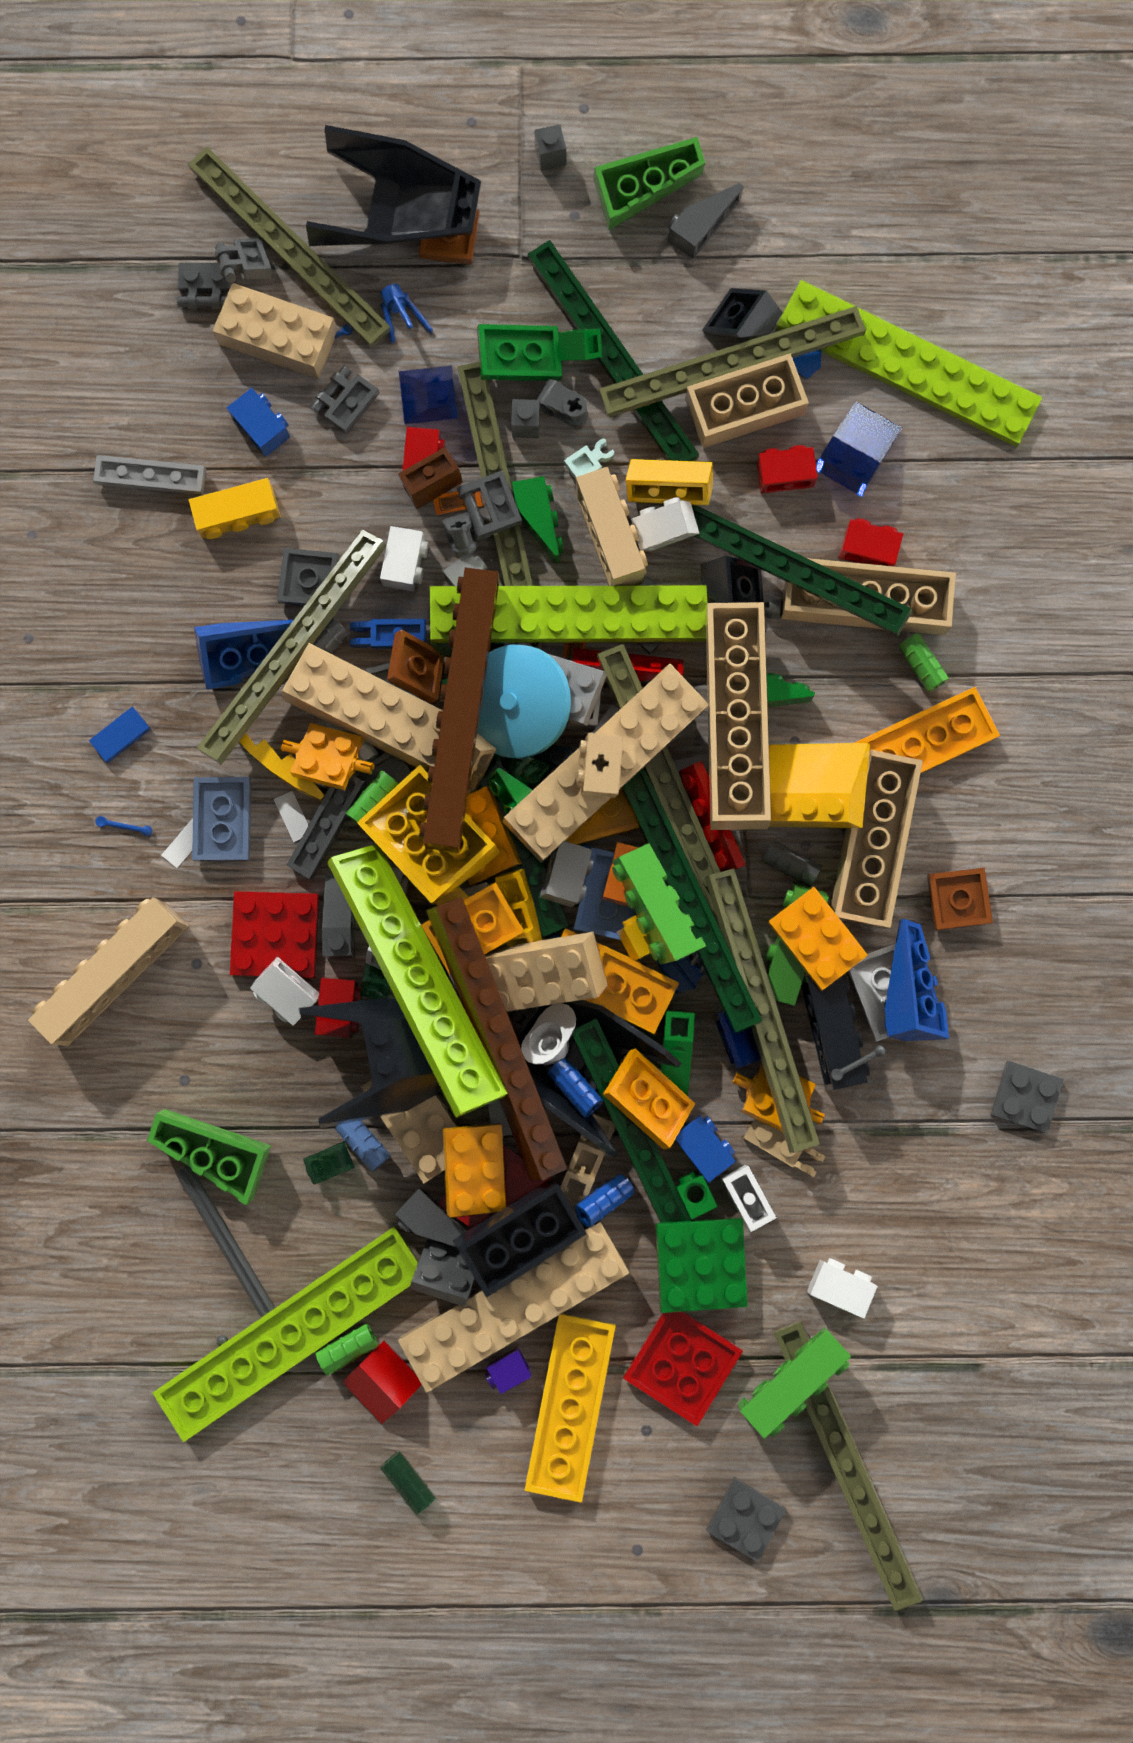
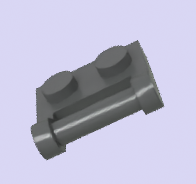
(498, 503)

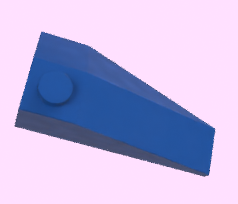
(235, 649)
(911, 1000)

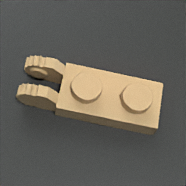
(774, 1143)

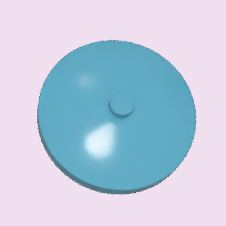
(523, 701)

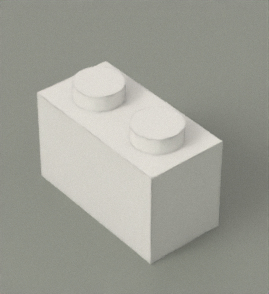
(665, 525)
(403, 559)
(284, 991)
(748, 1198)
(842, 1288)

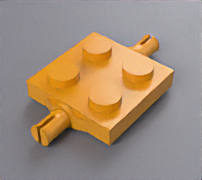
(327, 756)
(760, 1103)

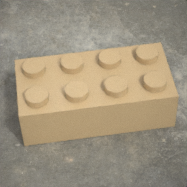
(275, 331)
(746, 400)
(610, 528)
(548, 971)
(421, 1134)

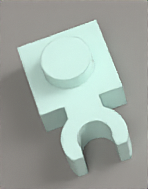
(587, 461)

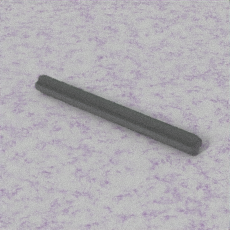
(225, 1241)

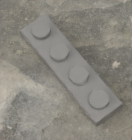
(149, 475)

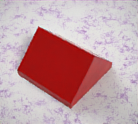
(383, 1382)

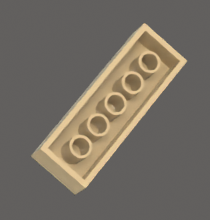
(924, 591)
(364, 706)
(875, 853)
(107, 972)

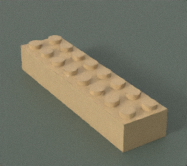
(737, 717)
(647, 727)
(485, 1325)

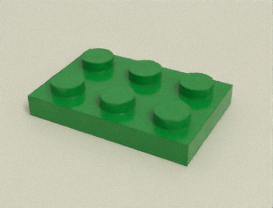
(519, 352)

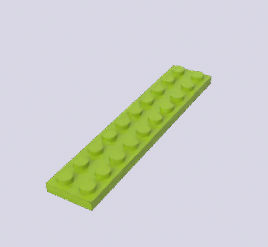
(921, 368)
(584, 614)
(417, 979)
(287, 1334)

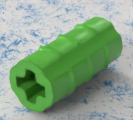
(923, 662)
(373, 794)
(347, 1349)

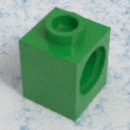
(580, 344)
(702, 1206)

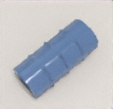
(364, 1144)

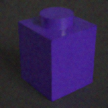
(508, 1371)

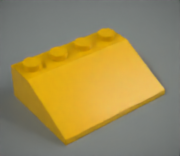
(818, 784)
(396, 828)

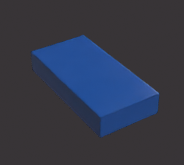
(120, 734)

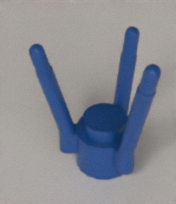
(396, 301)

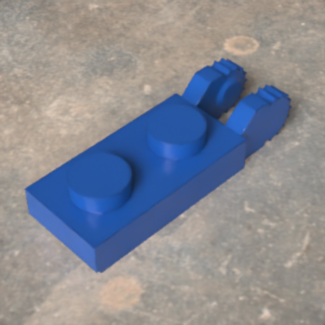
(384, 630)

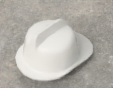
(549, 1036)

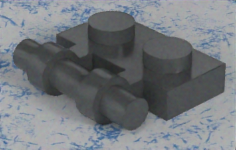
(244, 257)
(201, 278)
(350, 404)

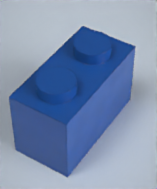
(258, 422)
(704, 1148)

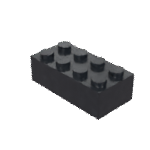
(834, 1032)
(519, 1237)

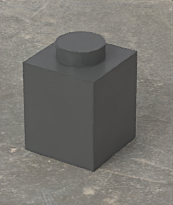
(550, 147)
(525, 418)

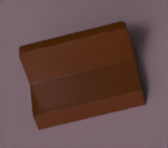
(431, 477)

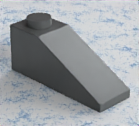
(701, 220)
(337, 923)
(428, 1219)

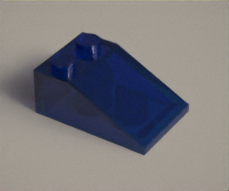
(858, 448)

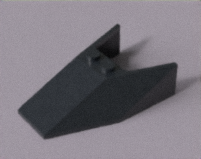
(412, 193)
(621, 1039)
(395, 1059)

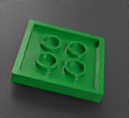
(701, 1265)

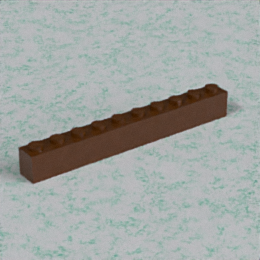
(461, 710)
(494, 1029)

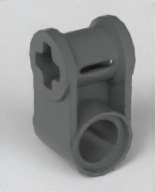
(559, 401)
(460, 533)

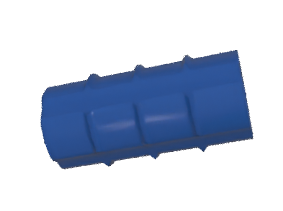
(575, 1087)
(604, 1200)

